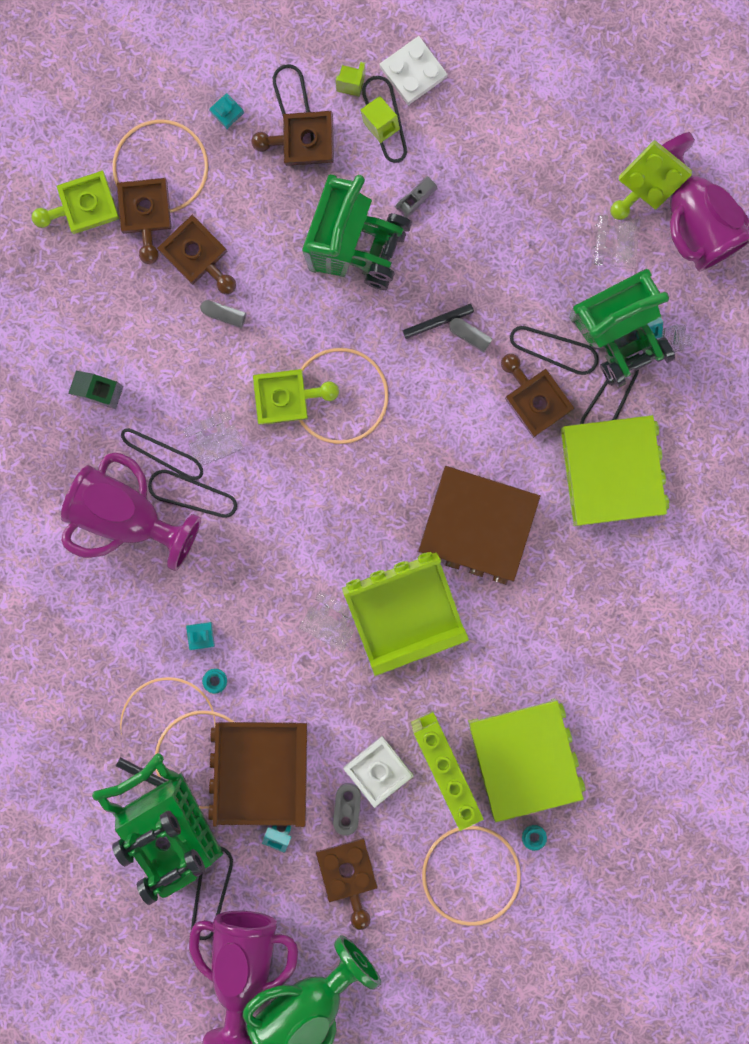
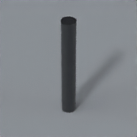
(437, 321)
(134, 769)

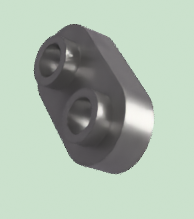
(347, 808)

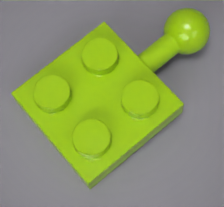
(652, 178)
(85, 203)
(283, 396)

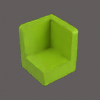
(351, 80)
(380, 119)

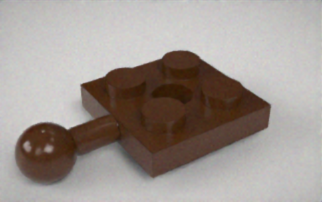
(294, 128)
(154, 219)
(196, 266)
(539, 386)
(351, 886)

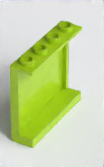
(614, 470)
(405, 613)
(527, 760)
(446, 771)

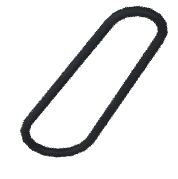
(302, 85)
(397, 113)
(550, 360)
(601, 390)
(157, 459)
(189, 506)
(222, 895)

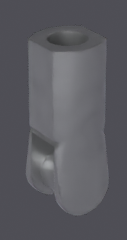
(418, 195)
(223, 313)
(470, 334)

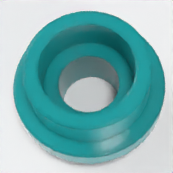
(206, 681)
(536, 845)

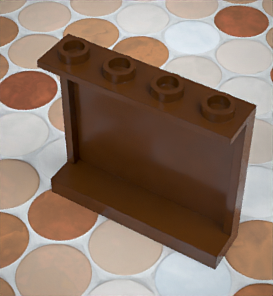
(479, 524)
(258, 773)

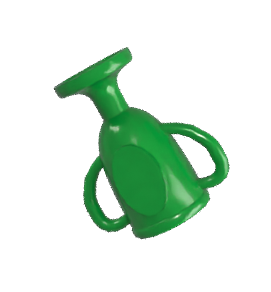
(309, 1007)

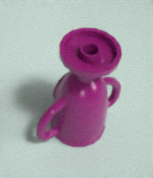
(705, 217)
(120, 514)
(240, 966)

